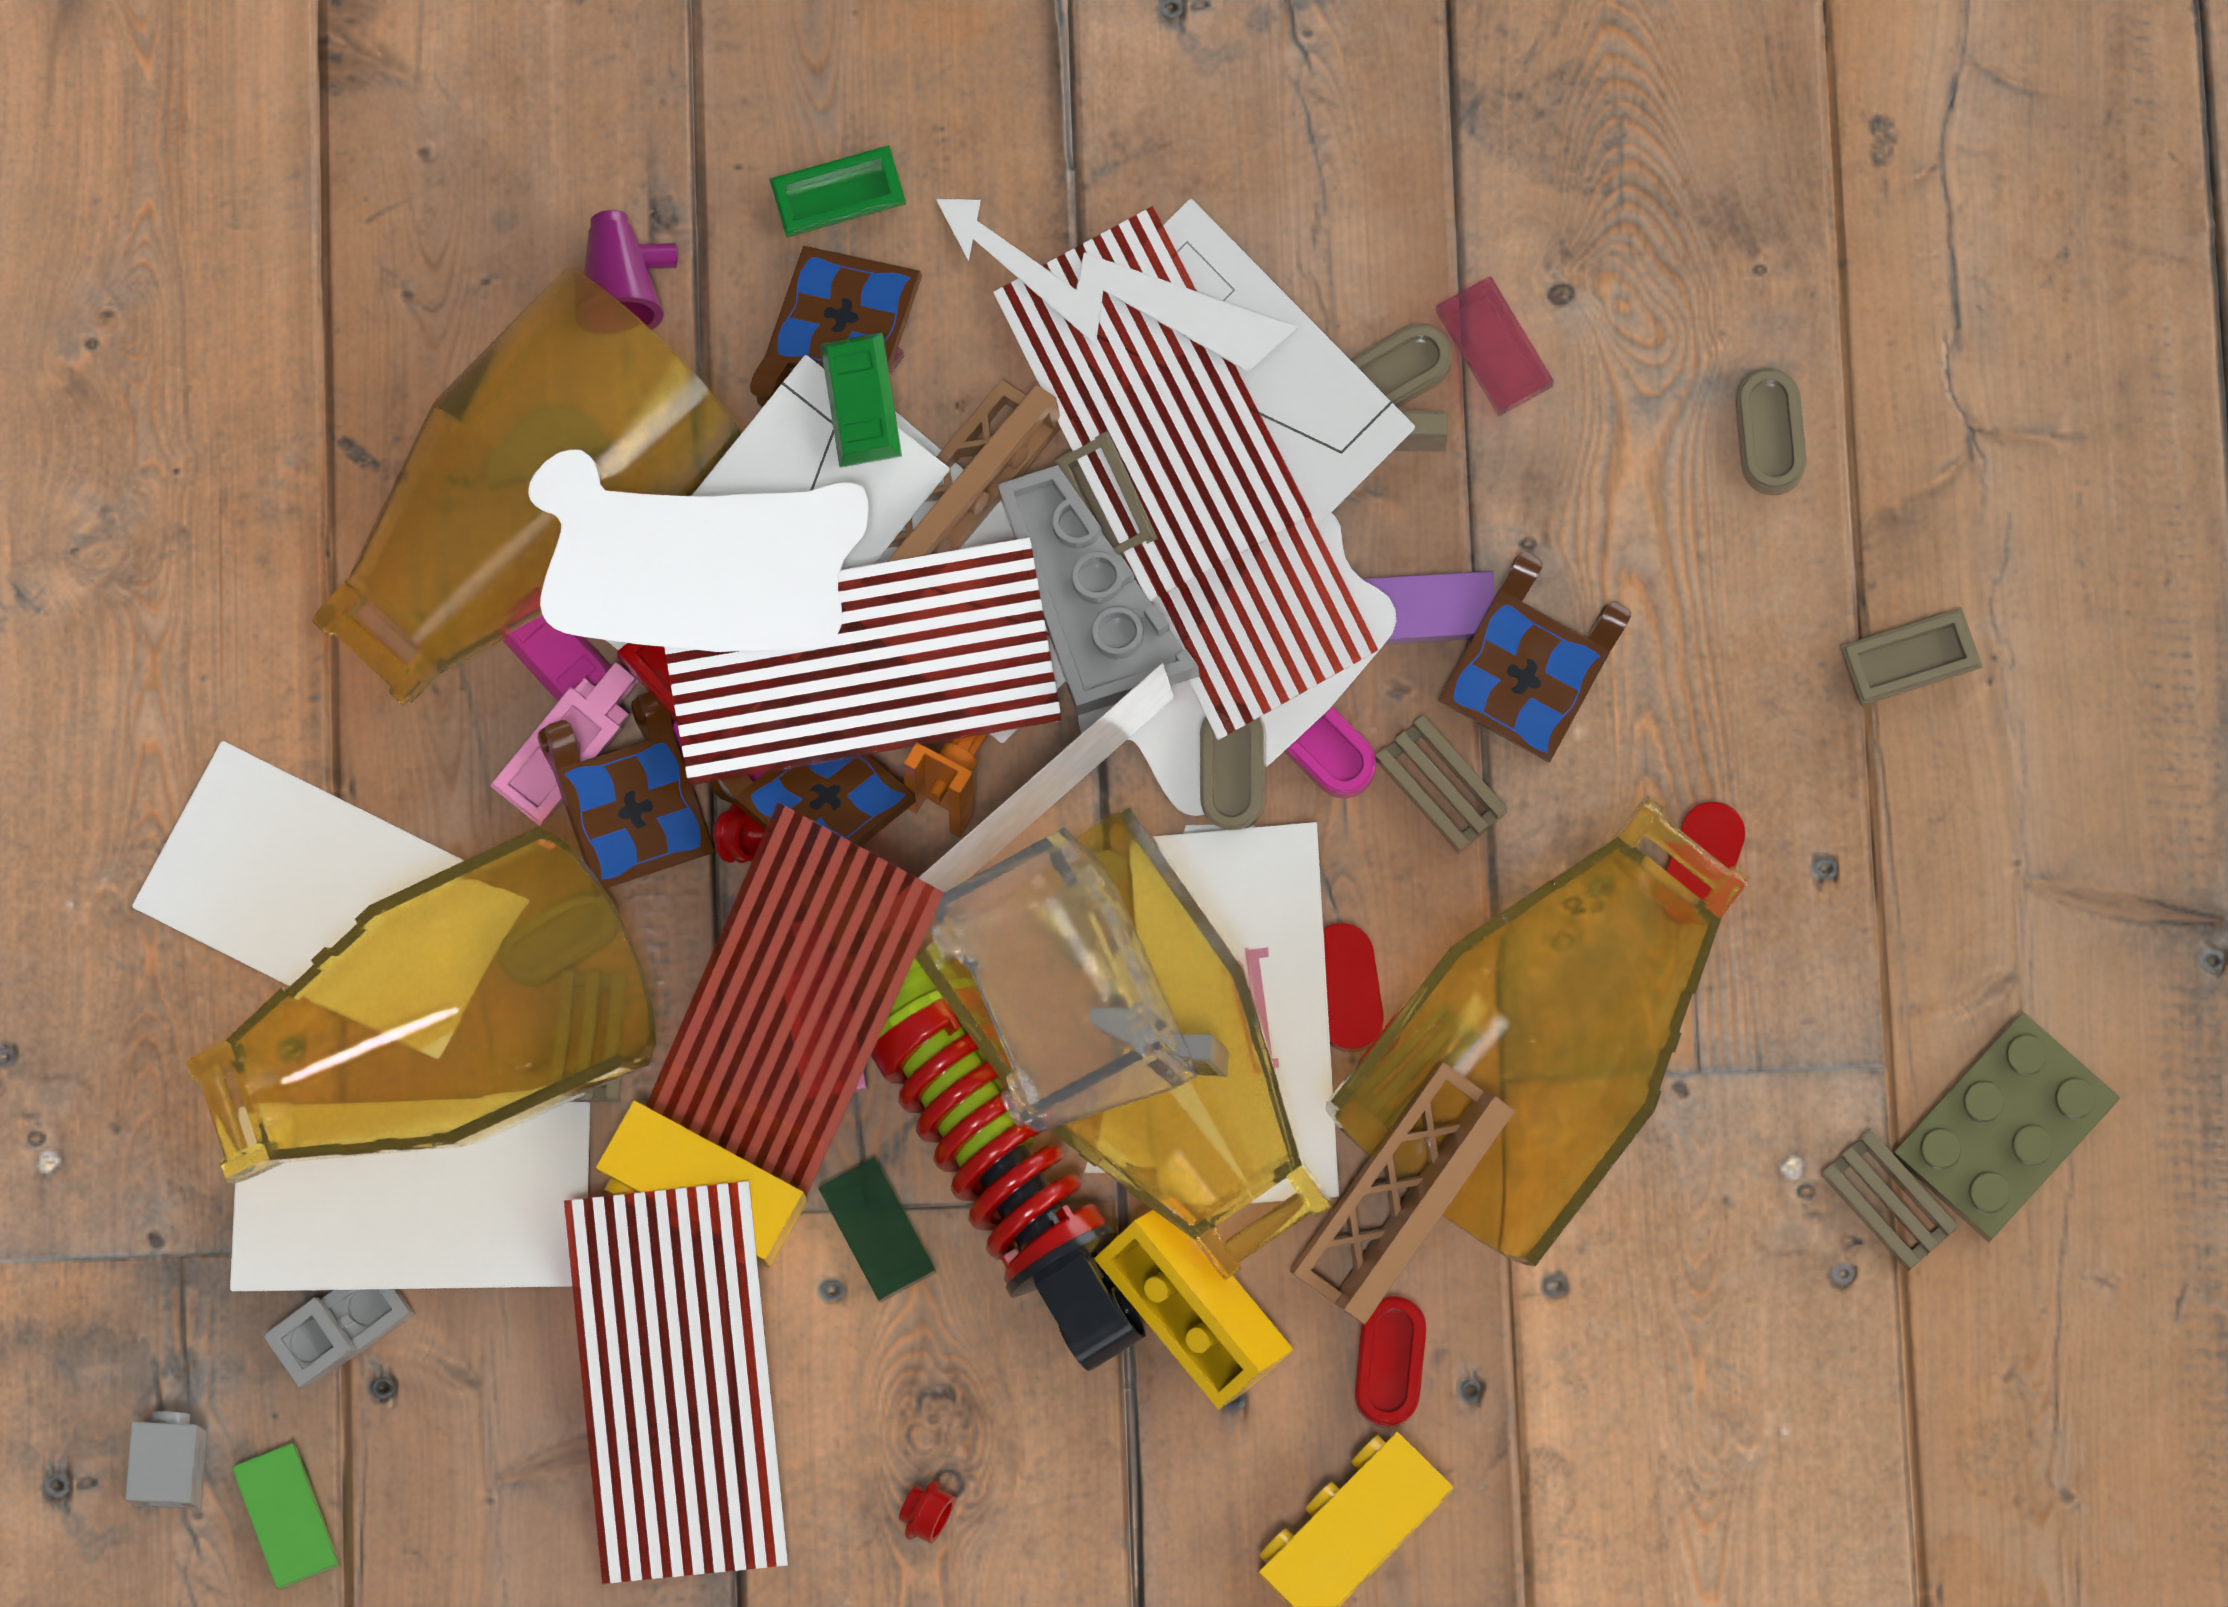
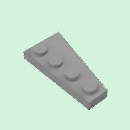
(1090, 602)

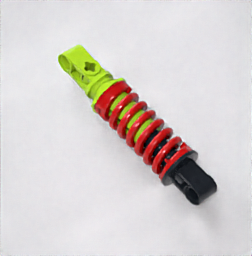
(977, 1138)

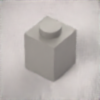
(166, 1462)

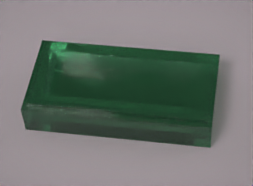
(877, 1230)

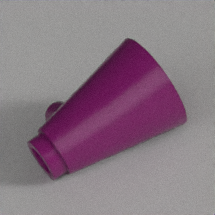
(622, 264)

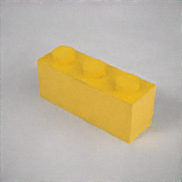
(662, 1155)
(1194, 1311)
(1354, 1526)

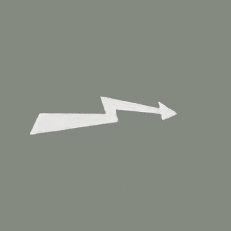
(1217, 325)

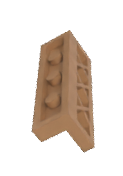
(998, 459)
(1421, 1206)

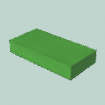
(286, 1516)

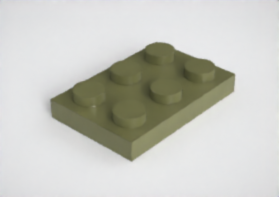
(2006, 1126)

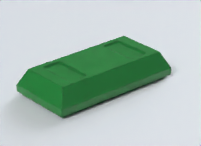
(837, 191)
(861, 400)

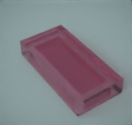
(1494, 346)

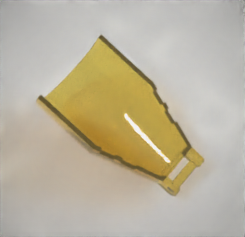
(458, 538)
(440, 1017)
(1563, 1018)
(1214, 1139)

